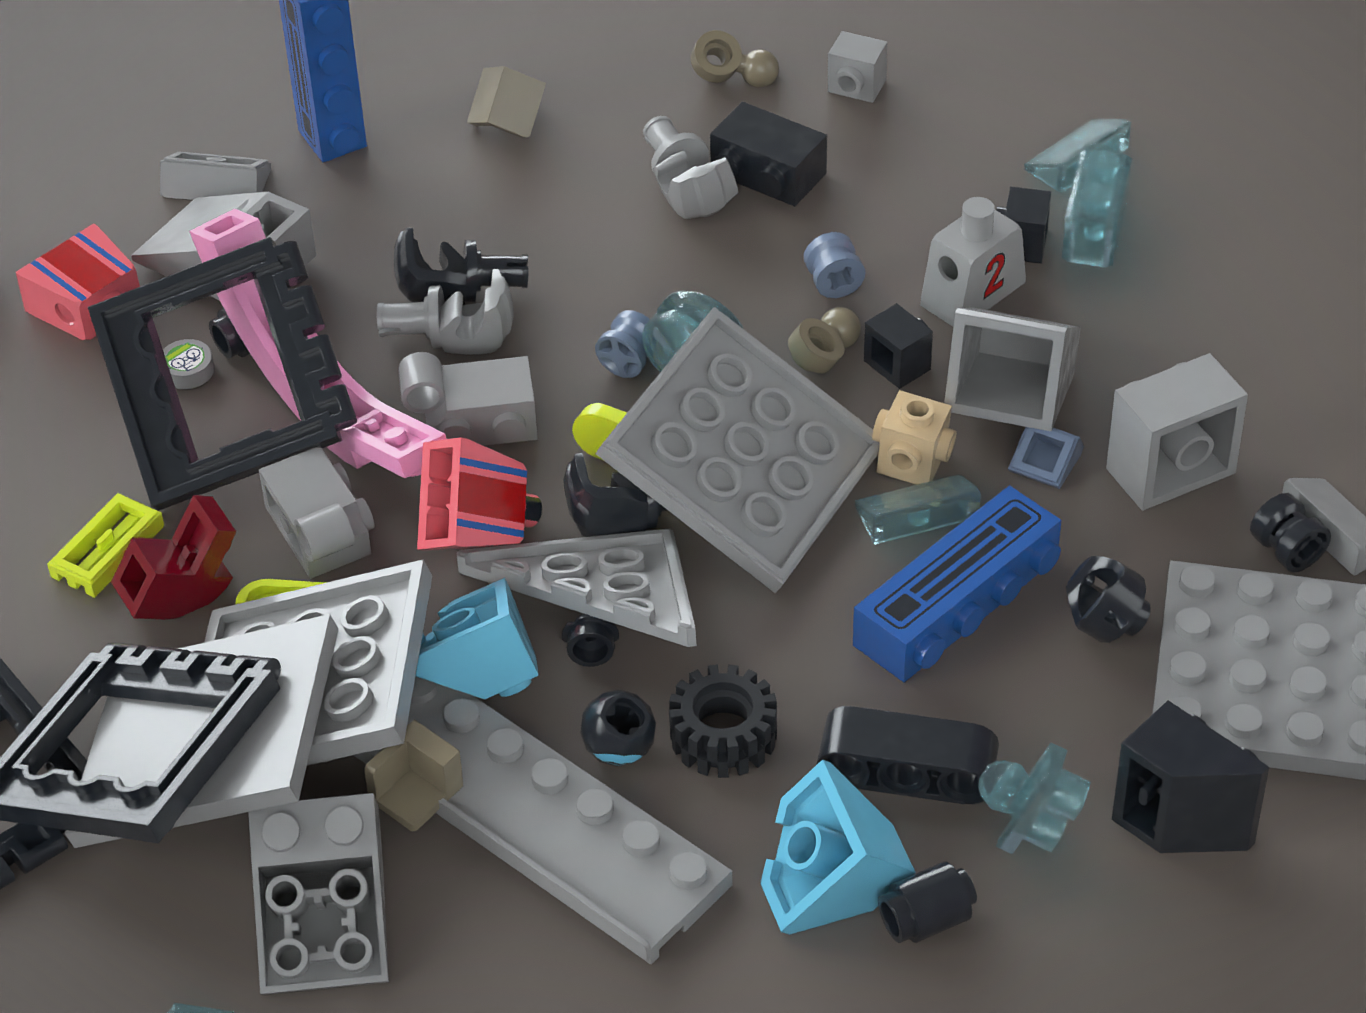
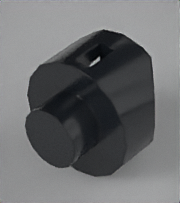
(1112, 610)

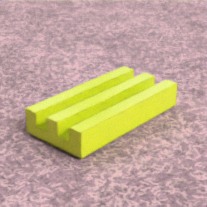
(101, 564)

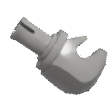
(683, 171)
(448, 324)

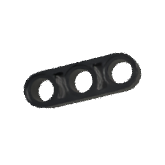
(908, 753)

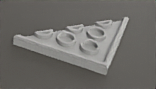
(613, 577)

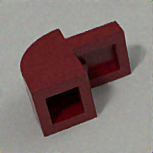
(178, 574)

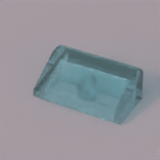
(1060, 161)
(918, 508)

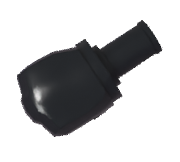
(458, 274)
(607, 509)

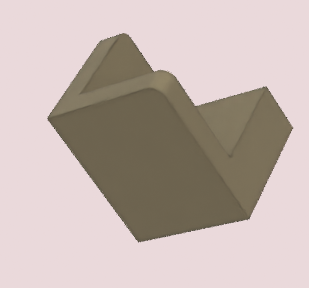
(506, 101)
(414, 776)

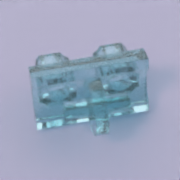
(1036, 801)

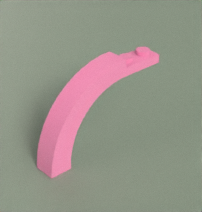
(380, 431)

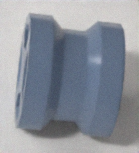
(834, 265)
(622, 347)

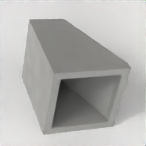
(1010, 367)

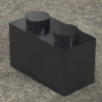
(770, 153)

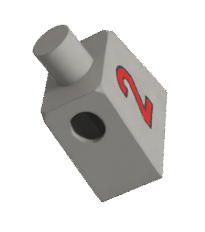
(973, 261)

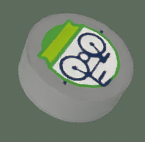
(189, 363)

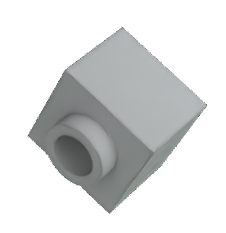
(857, 66)

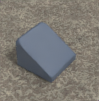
(1046, 455)

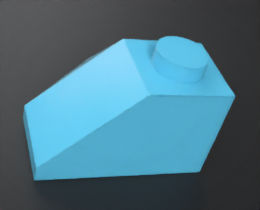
(479, 645)
(831, 853)

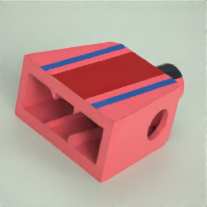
(72, 278)
(472, 497)

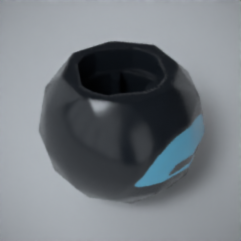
(618, 728)

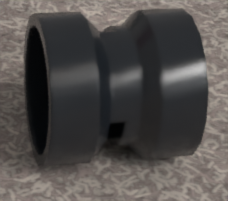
(1290, 532)

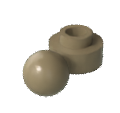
(757, 67)
(821, 343)

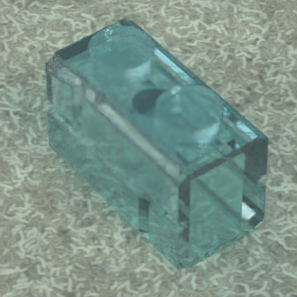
(1096, 208)

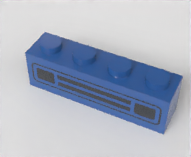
(324, 75)
(956, 584)

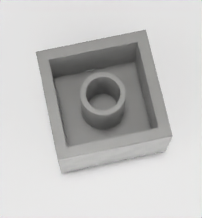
(1176, 431)

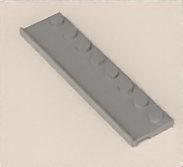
(567, 827)

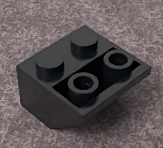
(1188, 786)

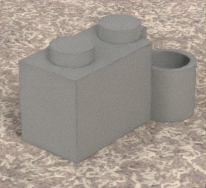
(471, 400)
(317, 511)

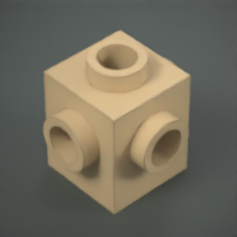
(913, 438)

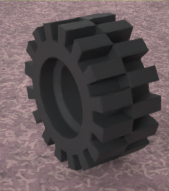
(726, 746)

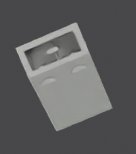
(173, 247)
(319, 894)

